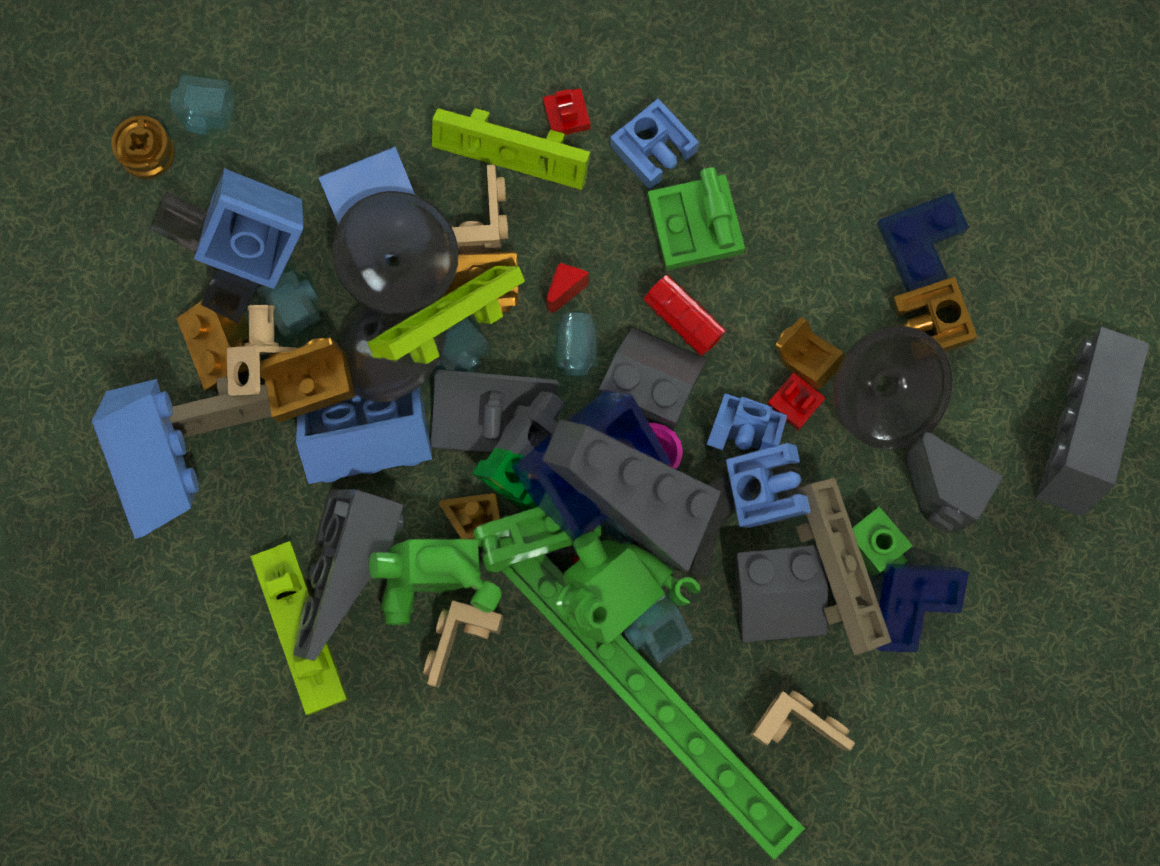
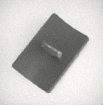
(477, 407)

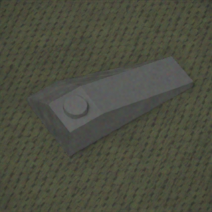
(350, 531)

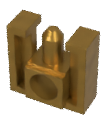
(934, 297)

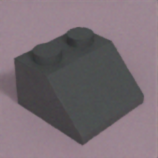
(655, 375)
(949, 483)
(781, 593)

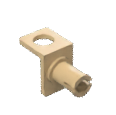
(260, 343)

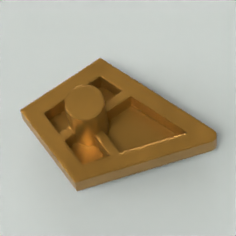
(471, 512)

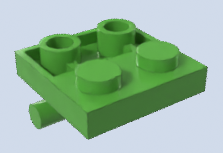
(696, 221)

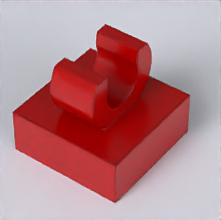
(567, 111)
(796, 400)

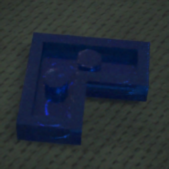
(912, 237)
(911, 592)

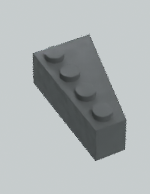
(1094, 422)
(641, 494)

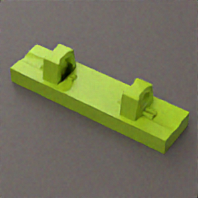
(510, 148)
(418, 331)
(317, 680)

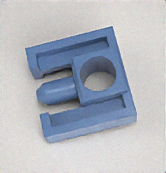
(636, 150)
(746, 424)
(766, 506)

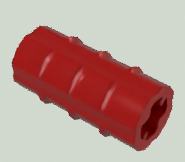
(684, 315)

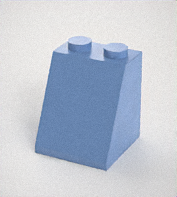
(363, 178)
(250, 229)

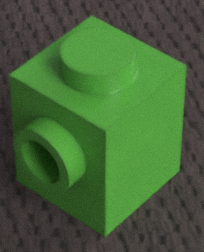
(880, 542)

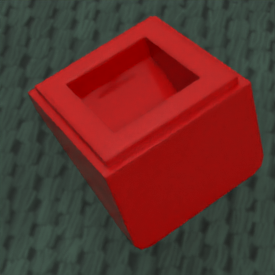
(565, 285)

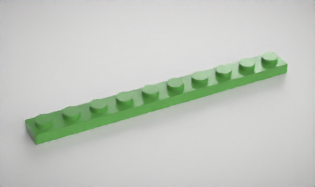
(663, 713)

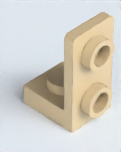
(476, 237)
(476, 624)
(775, 724)

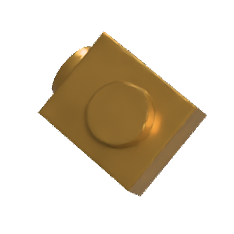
(808, 354)

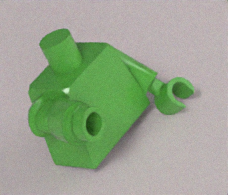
(429, 567)
(615, 586)

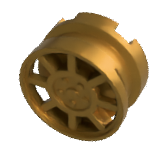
(142, 147)

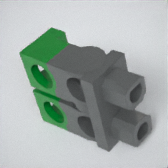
(521, 435)

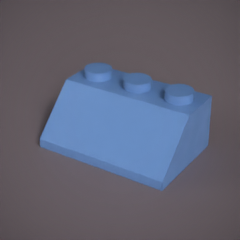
(363, 437)
(145, 455)

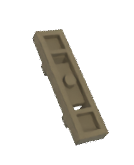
(220, 411)
(844, 567)

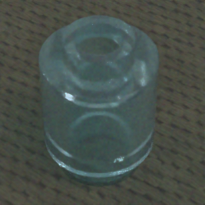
(576, 344)

